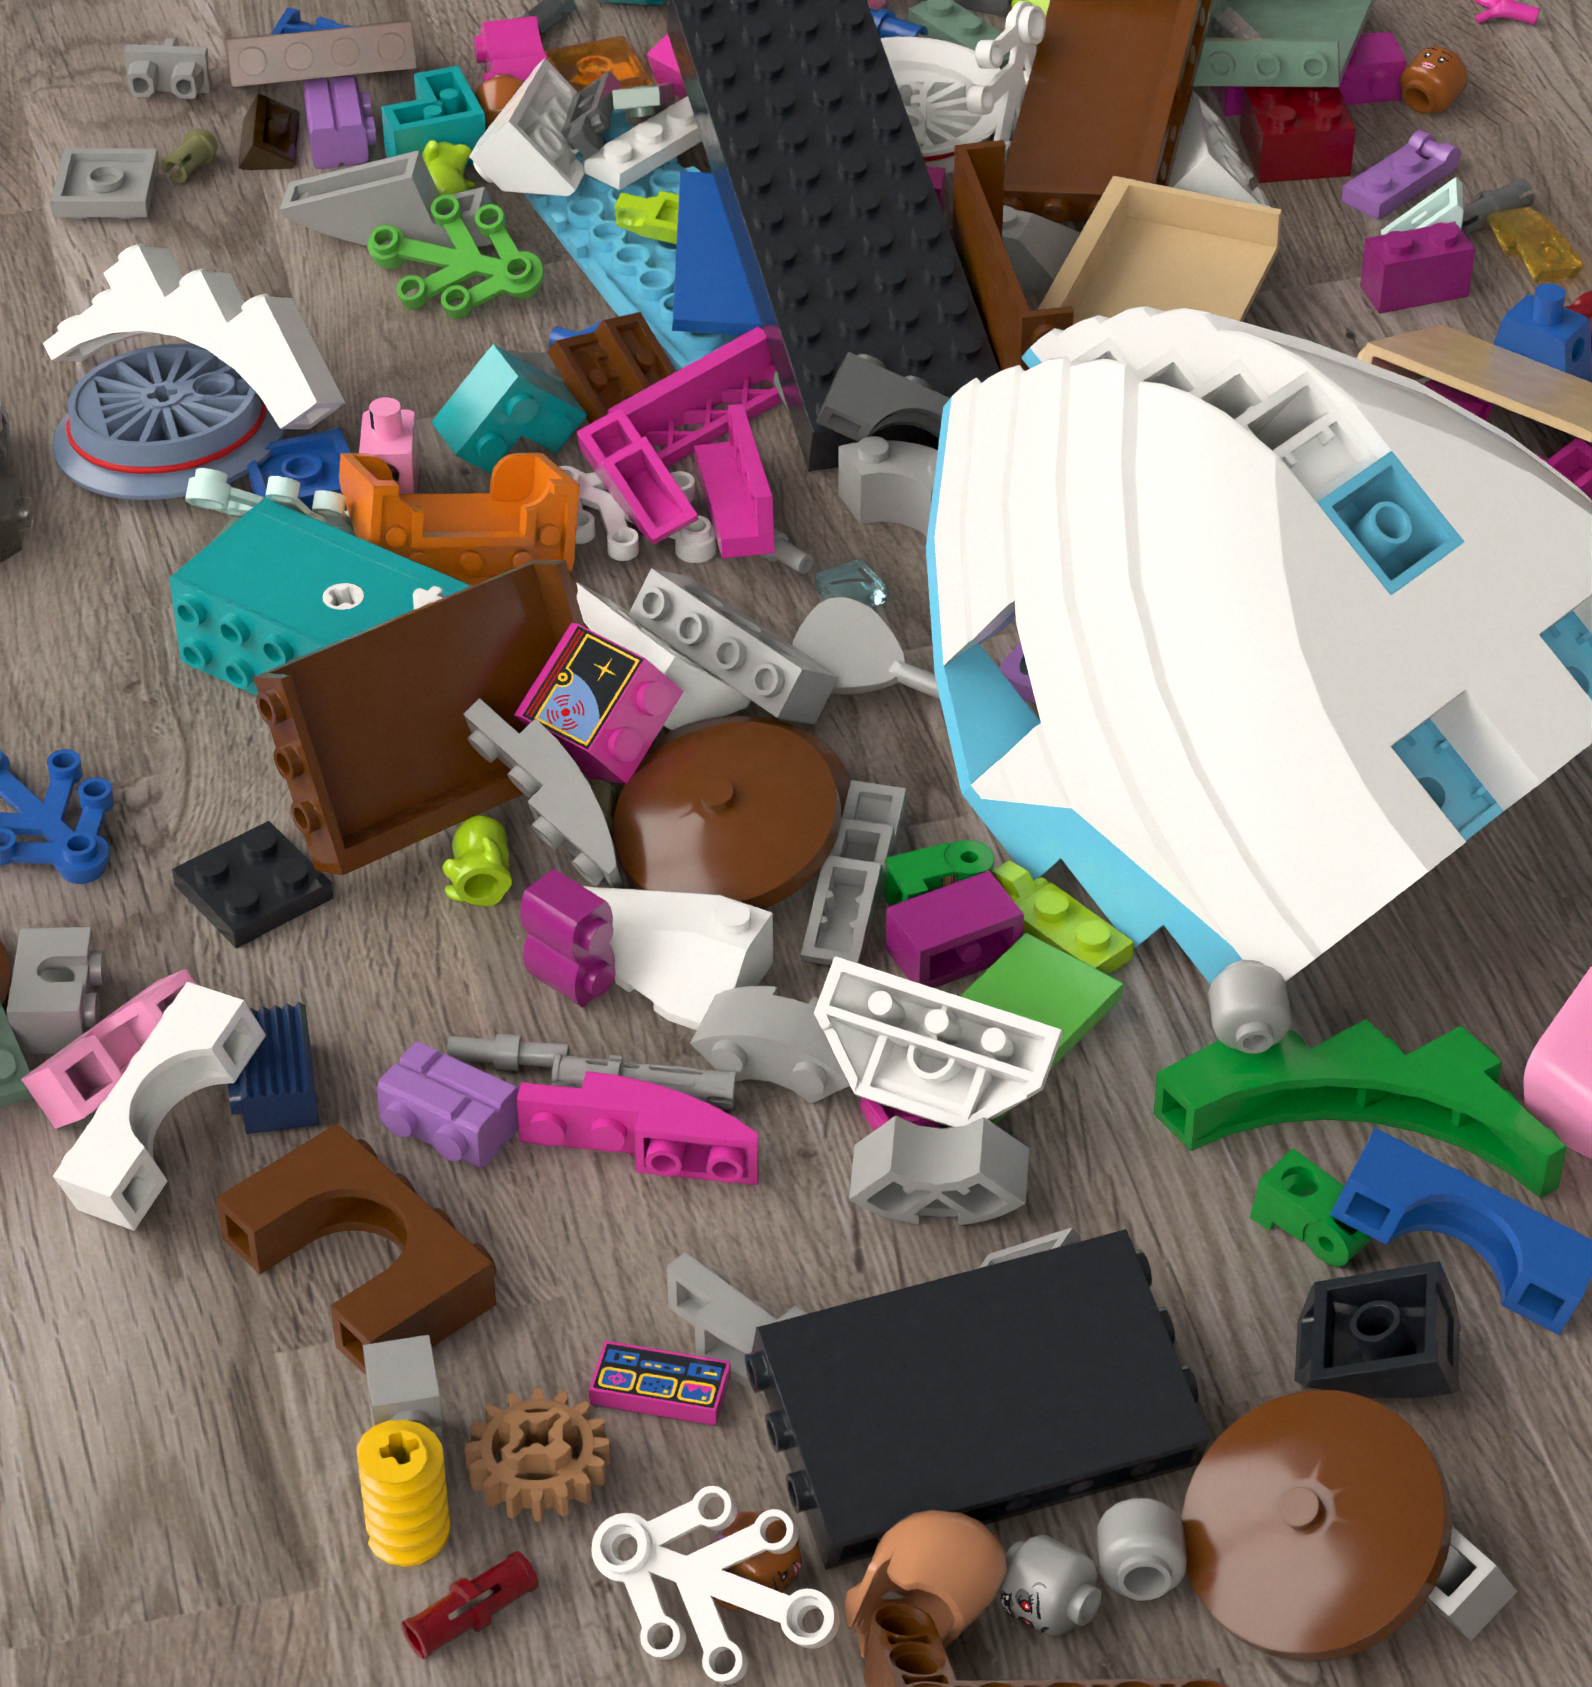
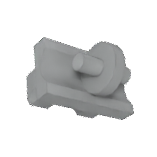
(167, 69)

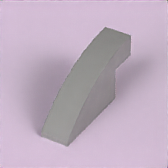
(379, 193)

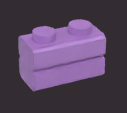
(338, 121)
(448, 1105)

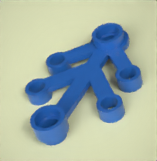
(76, 855)

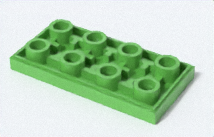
(1047, 988)

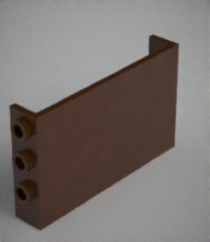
(1103, 101)
(985, 261)
(378, 720)

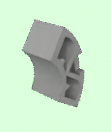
(887, 481)
(770, 1041)
(939, 1172)

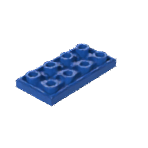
(709, 275)

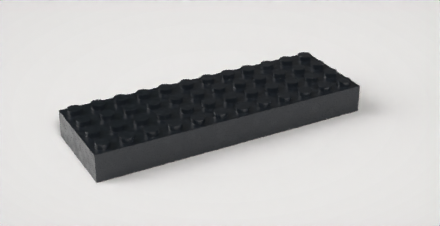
(827, 202)

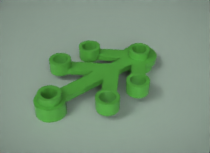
(459, 263)

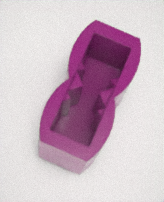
(568, 937)

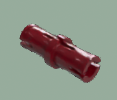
(433, 1627)

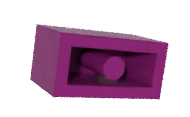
(1417, 267)
(953, 930)

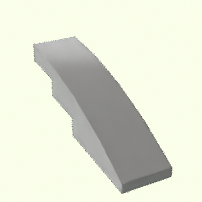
(854, 874)

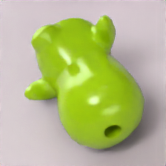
(447, 166)
(479, 862)

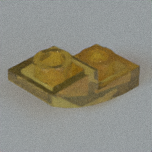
(1537, 241)

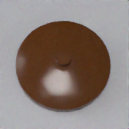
(728, 814)
(1316, 1525)

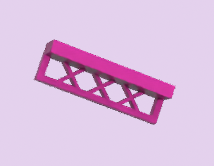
(699, 387)
(737, 490)

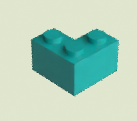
(442, 112)
(502, 403)

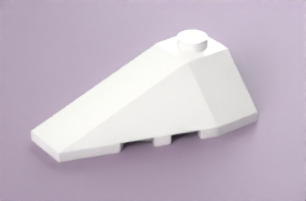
(525, 141)
(1208, 158)
(704, 693)
(686, 948)

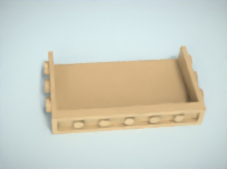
(1167, 253)
(1488, 374)

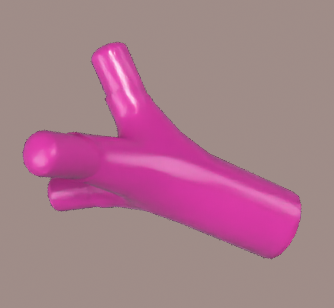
(1508, 9)

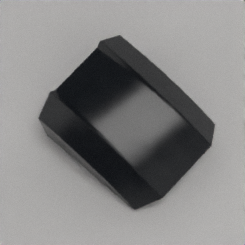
(1381, 1334)

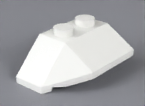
(931, 1047)

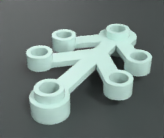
(211, 491)

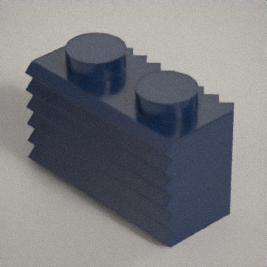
(278, 1080)

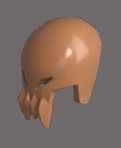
(936, 1564)

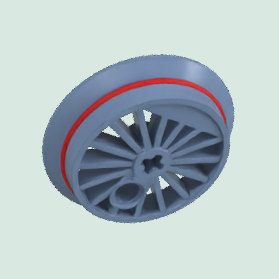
(151, 438)

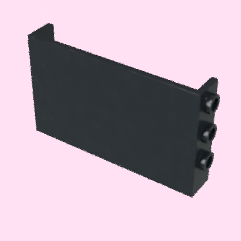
(978, 1394)

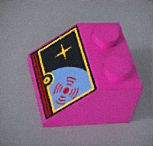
(600, 703)

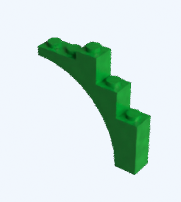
(1363, 1077)

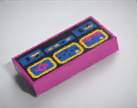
(660, 1383)

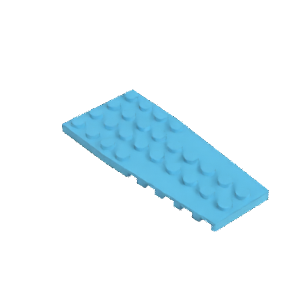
(623, 266)

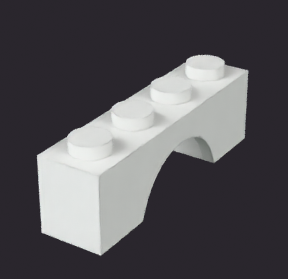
(196, 1045)

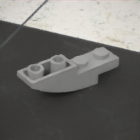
(558, 791)
(720, 1313)

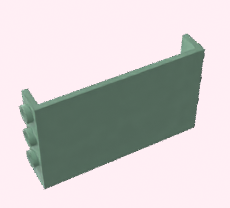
(1298, 46)

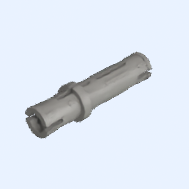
(706, 1085)

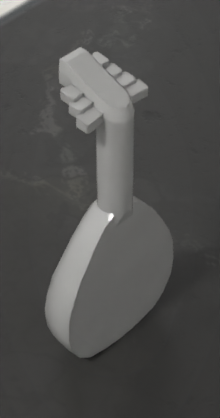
(858, 649)

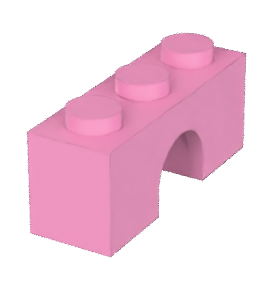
(88, 1068)

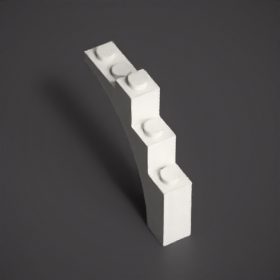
(256, 337)

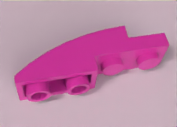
(658, 1124)

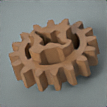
(537, 1454)

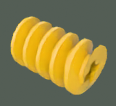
(404, 1492)

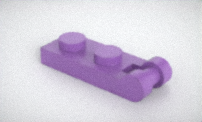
(1401, 175)

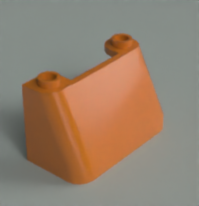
(467, 534)

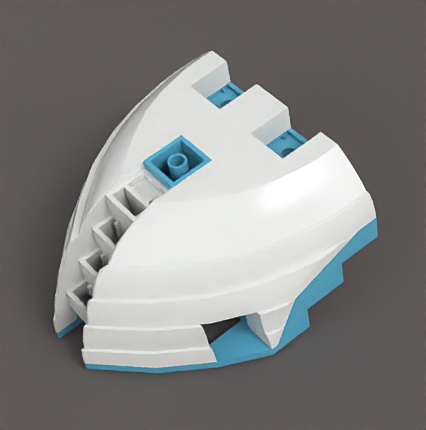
(1248, 626)

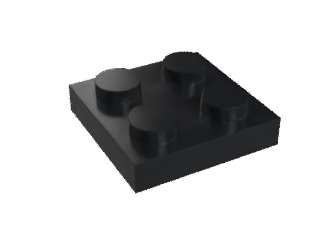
(252, 884)

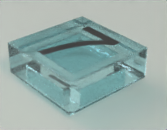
(852, 581)

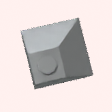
(1035, 247)

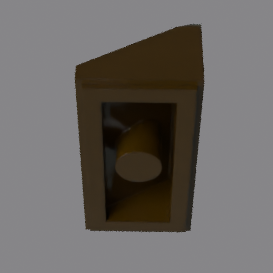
(268, 136)

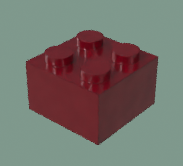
(1297, 133)

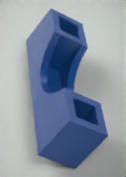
(1534, 1258)

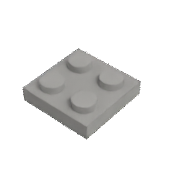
(105, 183)

